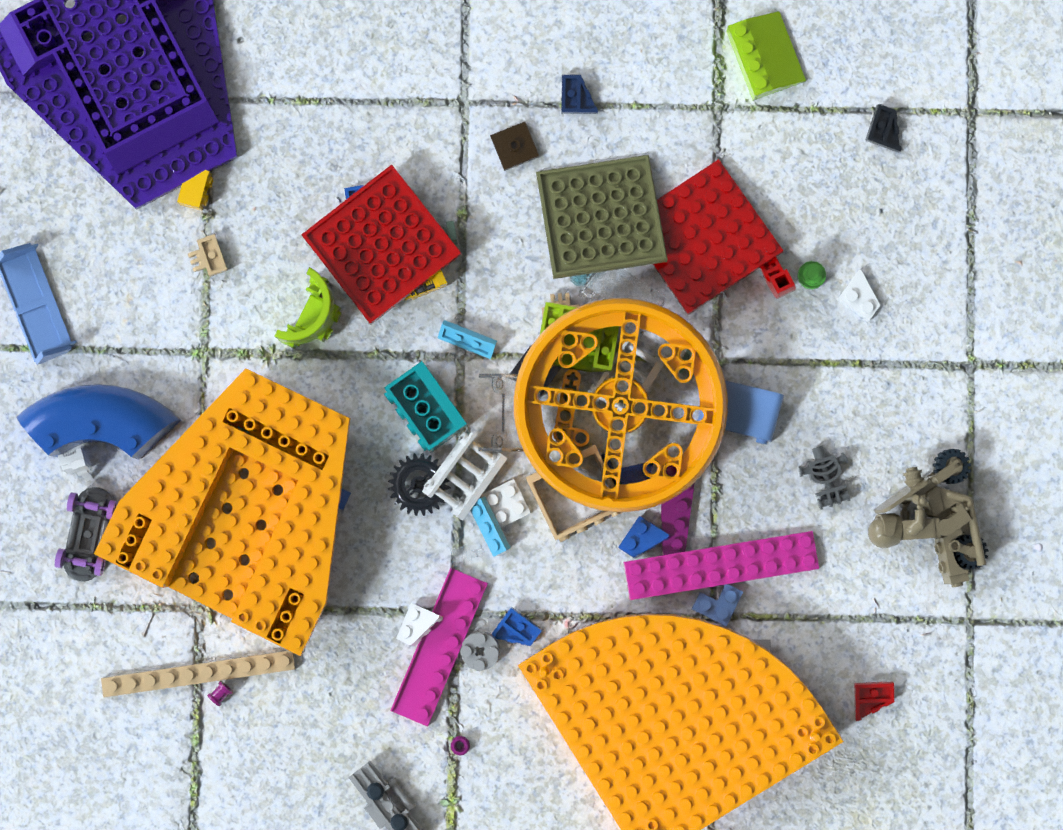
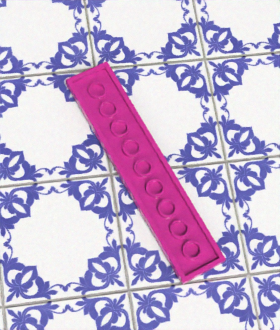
(721, 565)

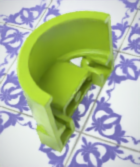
(316, 316)

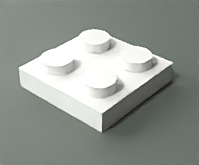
(507, 503)

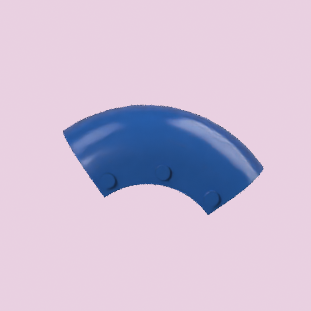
(97, 415)

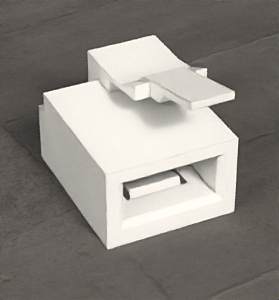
(76, 462)

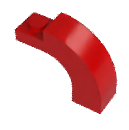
(777, 279)

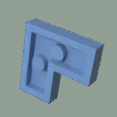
(720, 609)

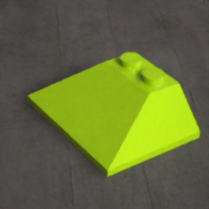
(596, 361)

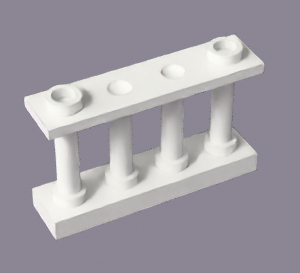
(645, 378)
(482, 476)

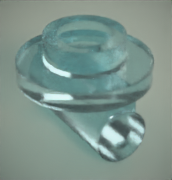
(580, 279)

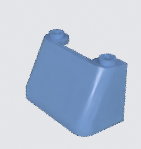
(751, 411)

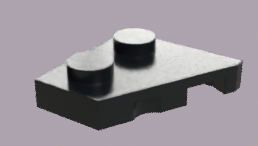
(884, 128)

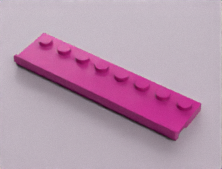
(439, 648)

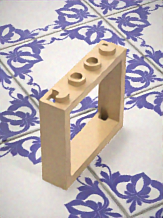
(582, 526)

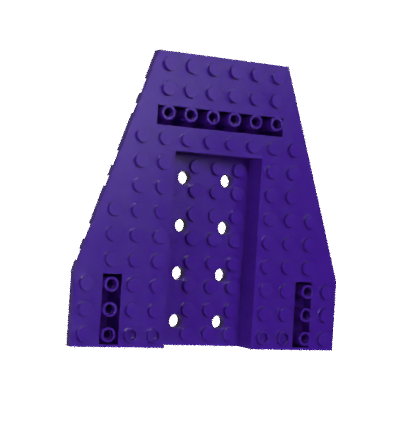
(160, 133)

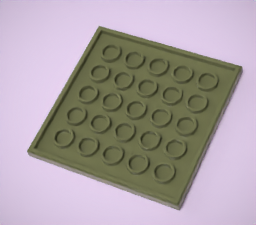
(601, 217)

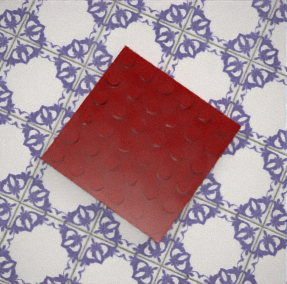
(710, 237)
(381, 244)

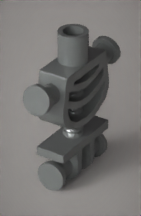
(820, 458)

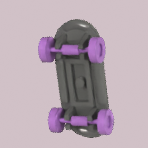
(89, 521)

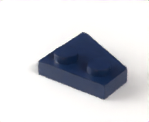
(576, 97)

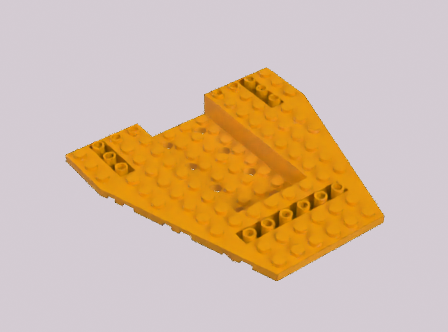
(179, 504)

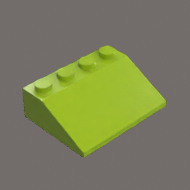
(765, 54)

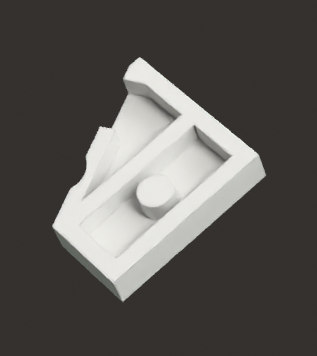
(860, 297)
(417, 624)

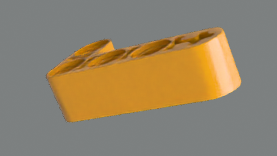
(567, 425)

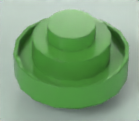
(811, 275)

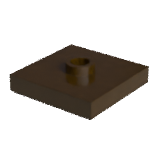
(514, 146)

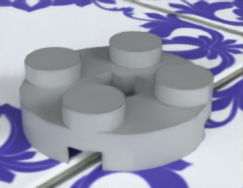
(469, 650)

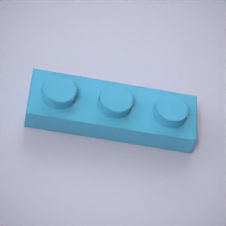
(467, 339)
(489, 527)

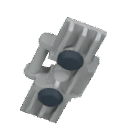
(379, 806)

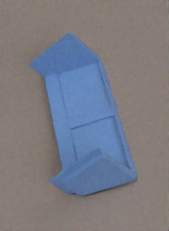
(34, 303)

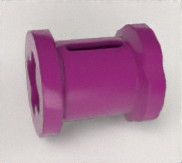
(220, 693)

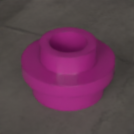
(465, 741)

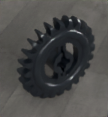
(403, 495)

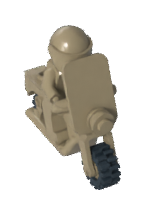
(953, 514)

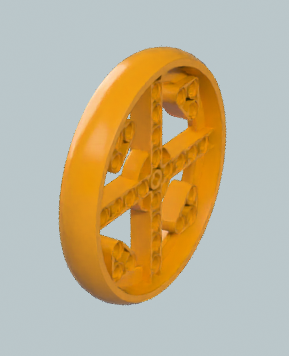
(660, 486)

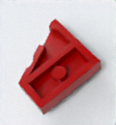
(872, 697)

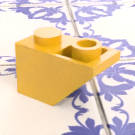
(194, 191)

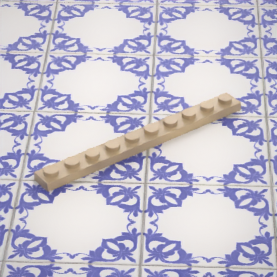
(198, 673)

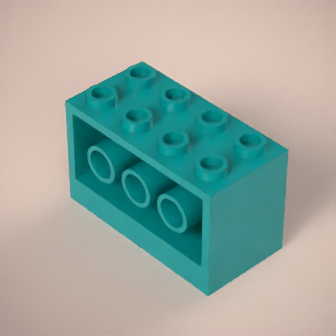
(428, 394)

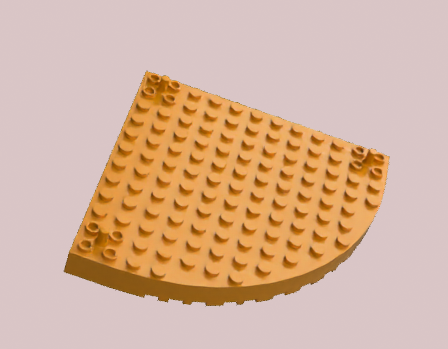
(677, 716)

